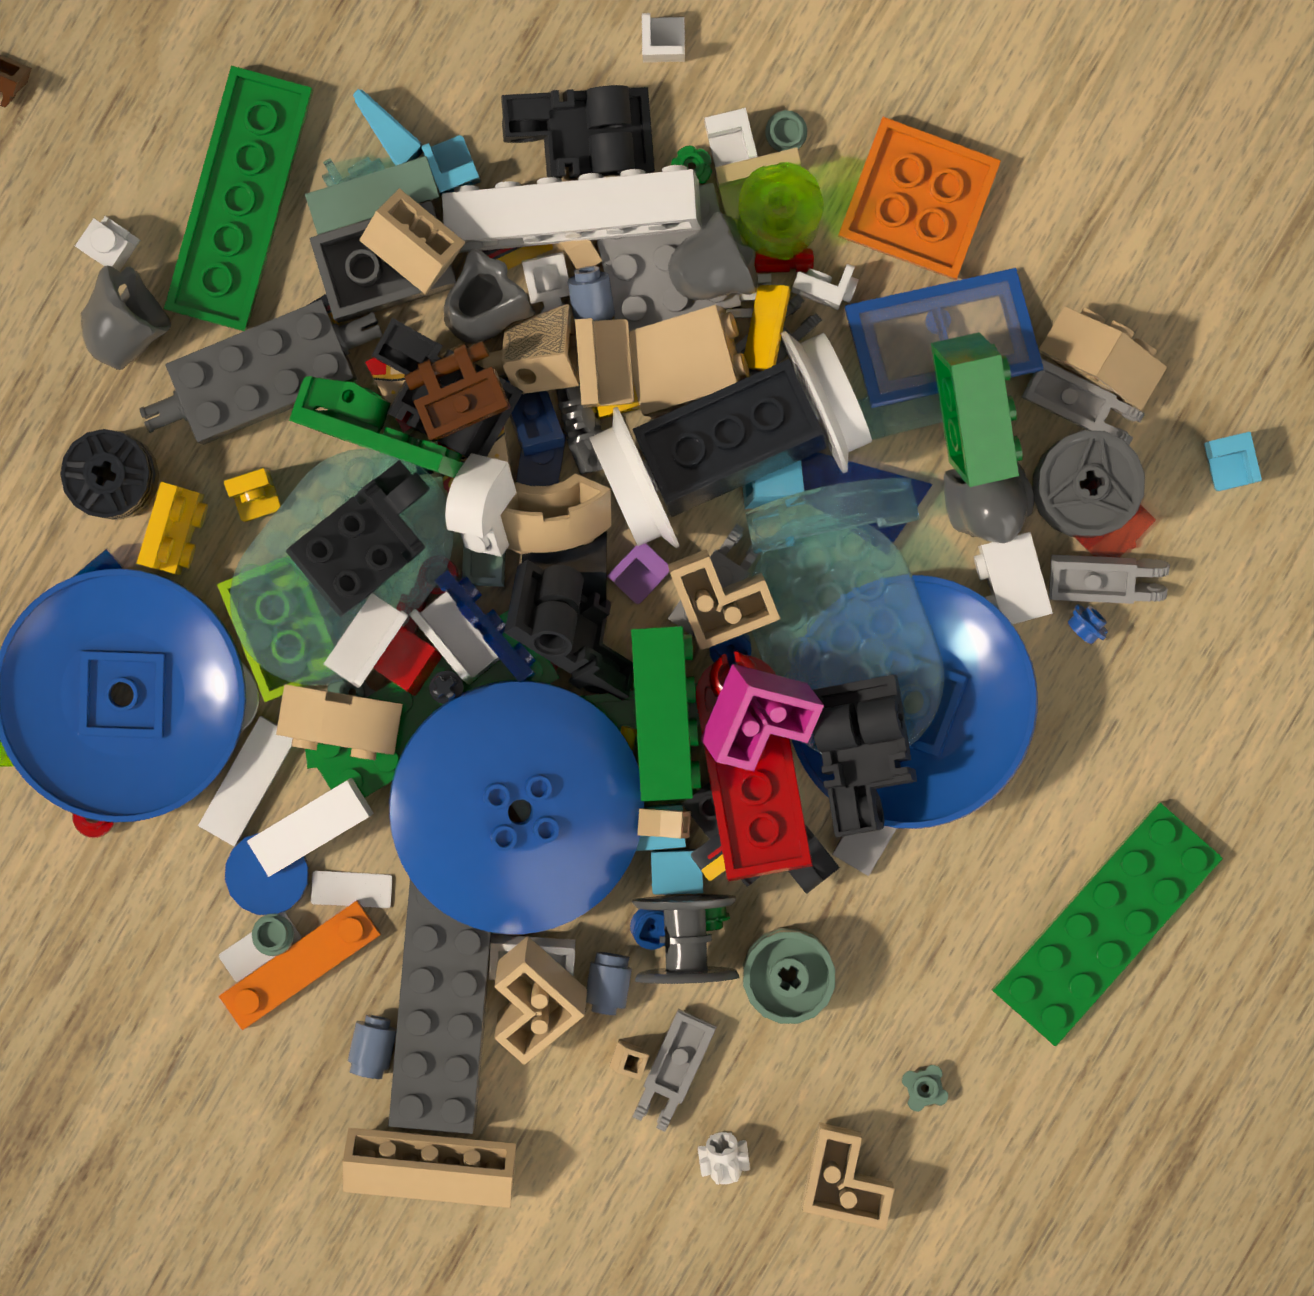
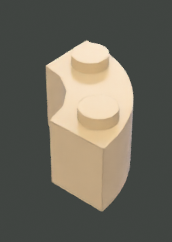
(556, 515)
(338, 720)

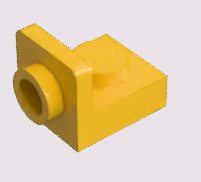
(253, 494)

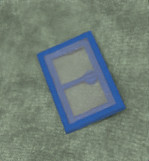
(897, 332)

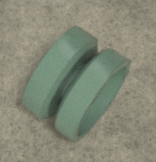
(792, 1000)

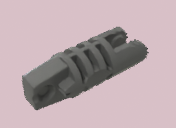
(579, 425)

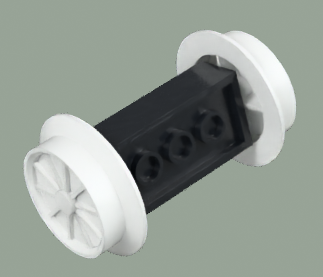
(732, 437)

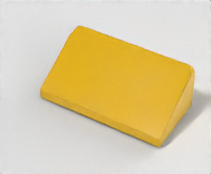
(766, 326)

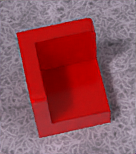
(408, 661)

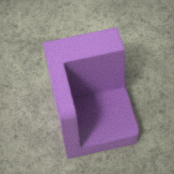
(639, 573)

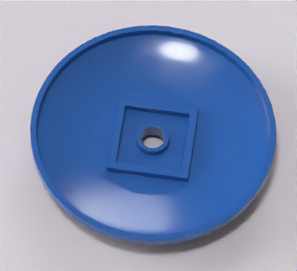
(60, 707)
(981, 720)
(506, 747)

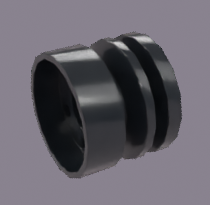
(134, 469)

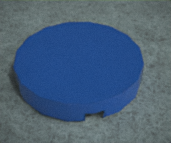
(255, 889)

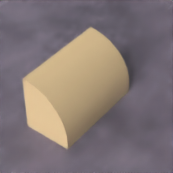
(411, 240)

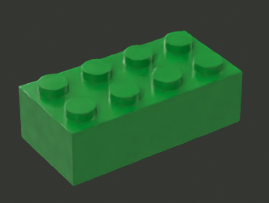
(662, 713)

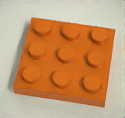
(919, 198)

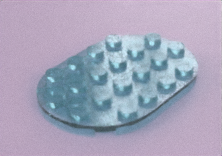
(281, 612)
(851, 618)

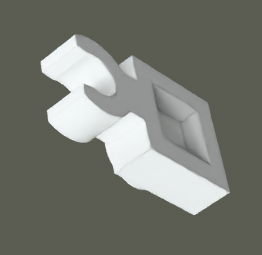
(547, 280)

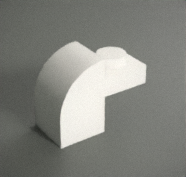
(476, 502)

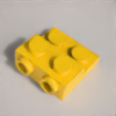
(171, 529)

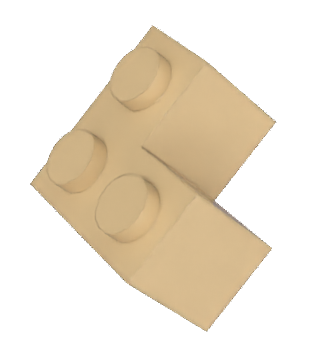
(1104, 355)
(716, 611)
(541, 998)
(834, 1186)

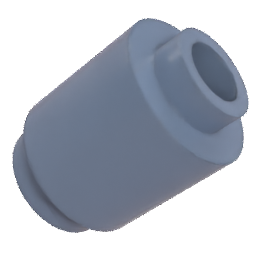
(591, 294)
(608, 983)
(371, 1047)

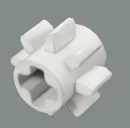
(723, 1158)

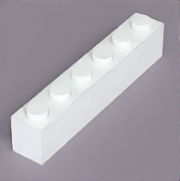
(574, 209)

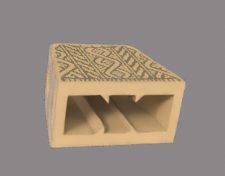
(539, 352)

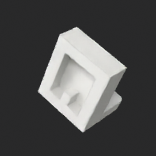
(817, 287)

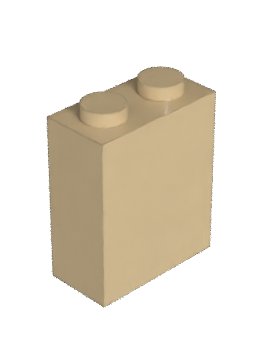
(685, 359)

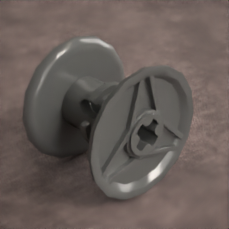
(1094, 457)
(685, 939)

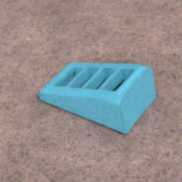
(393, 136)

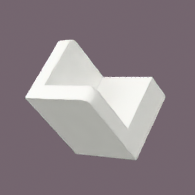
(663, 39)
(730, 137)

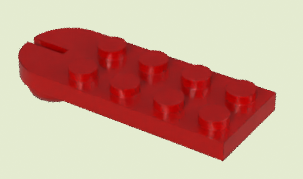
(756, 809)

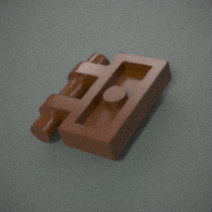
(462, 402)

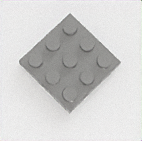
(641, 273)

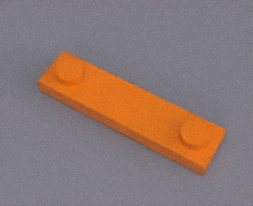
(300, 965)

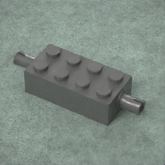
(258, 371)

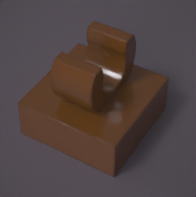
(12, 78)

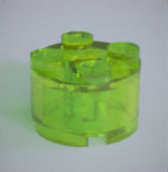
(769, 189)

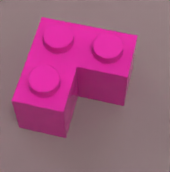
(752, 709)

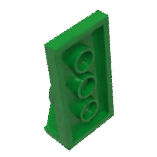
(358, 417)

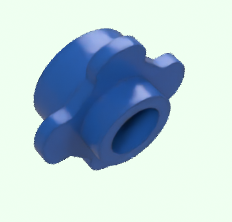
(1088, 624)

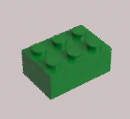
(976, 409)

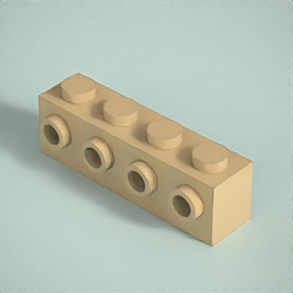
(429, 1167)

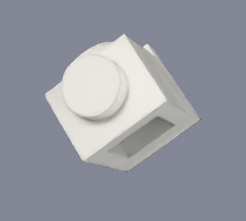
(107, 243)

